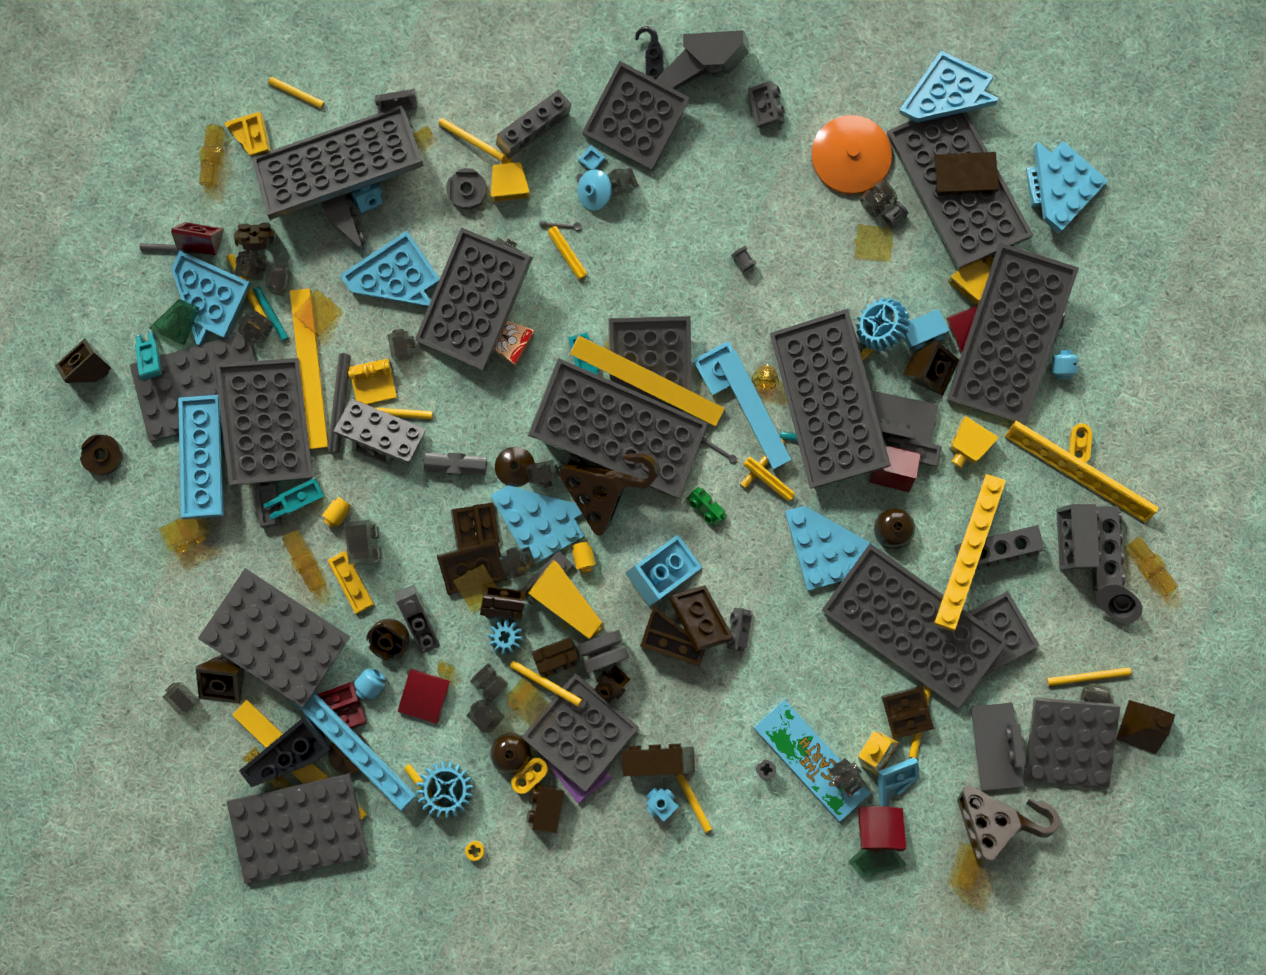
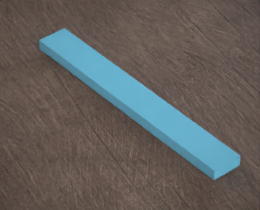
(358, 752)

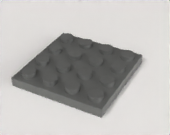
(636, 115)
(655, 344)
(580, 738)
(1071, 742)

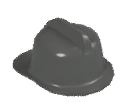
(1119, 603)

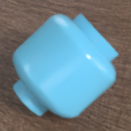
(1064, 364)
(370, 684)

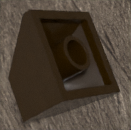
(83, 364)
(932, 367)
(220, 680)
(1145, 726)

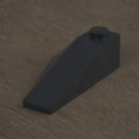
(291, 751)

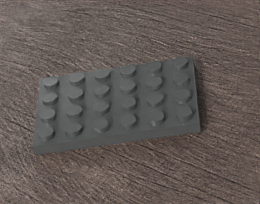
(473, 298)
(184, 375)
(263, 421)
(274, 637)
(297, 828)

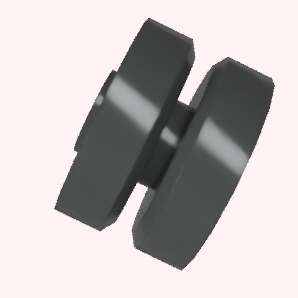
(602, 649)

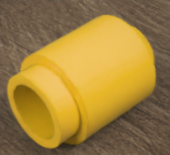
(336, 512)
(583, 557)

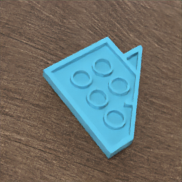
(948, 89)
(1064, 183)
(394, 273)
(211, 289)
(538, 520)
(823, 547)

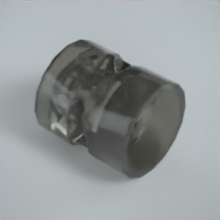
(881, 196)
(489, 683)

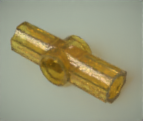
(211, 155)
(303, 561)
(1152, 566)

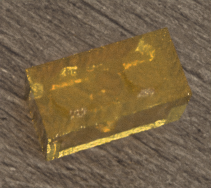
(182, 533)
(522, 695)
(964, 867)

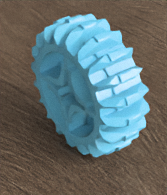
(885, 330)
(458, 777)

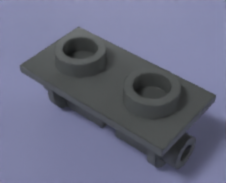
(391, 100)
(739, 619)

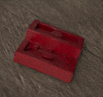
(960, 325)
(423, 696)
(342, 698)
(881, 828)

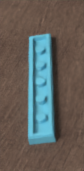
(754, 410)

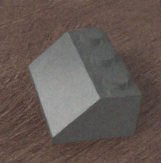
(1078, 536)

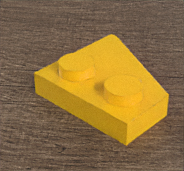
(251, 133)

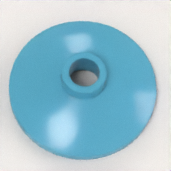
(600, 192)

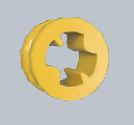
(478, 845)

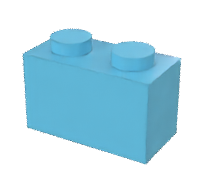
(925, 329)

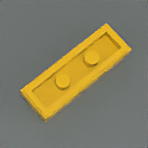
(350, 583)

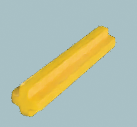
(567, 253)
(769, 479)

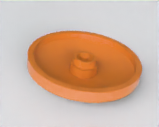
(851, 154)

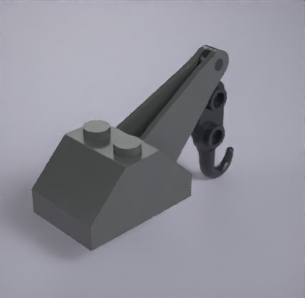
(703, 53)

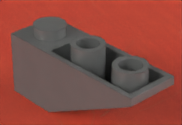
(340, 215)
(417, 618)

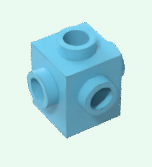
(367, 197)
(662, 811)

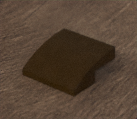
(484, 524)
(907, 712)

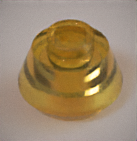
(765, 378)

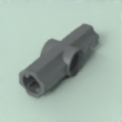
(455, 463)

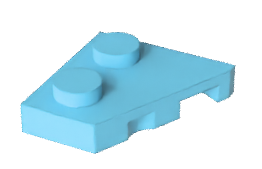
(896, 779)

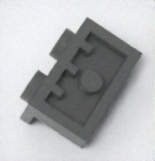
(766, 104)

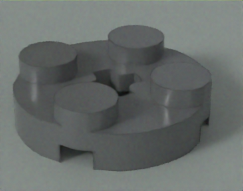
(459, 180)

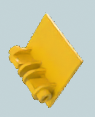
(372, 381)

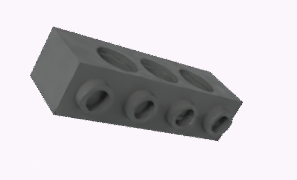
(533, 124)
(1113, 517)
(1029, 536)

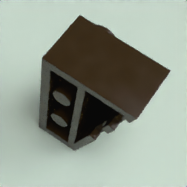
(669, 639)
(658, 760)

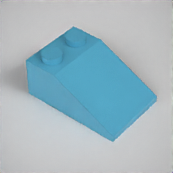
(663, 570)

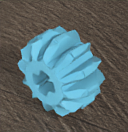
(498, 634)

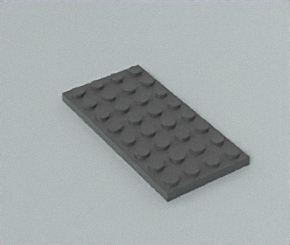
(336, 162)
(969, 221)
(1012, 333)
(830, 399)
(608, 420)
(897, 618)

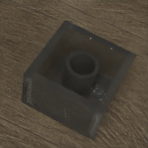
(362, 543)

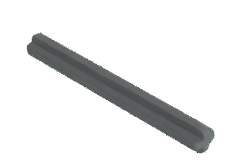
(339, 400)

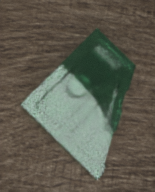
(176, 321)
(875, 862)

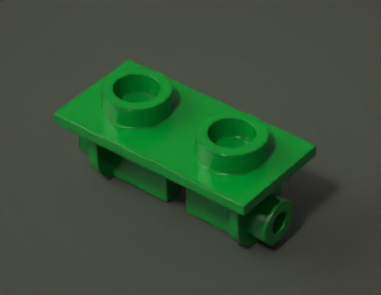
(699, 500)

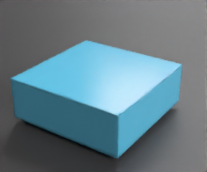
(592, 158)

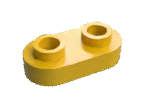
(1081, 444)
(530, 775)

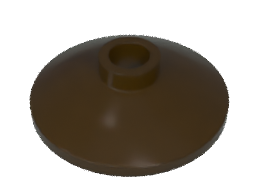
(503, 462)

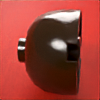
(888, 535)
(388, 639)
(521, 753)

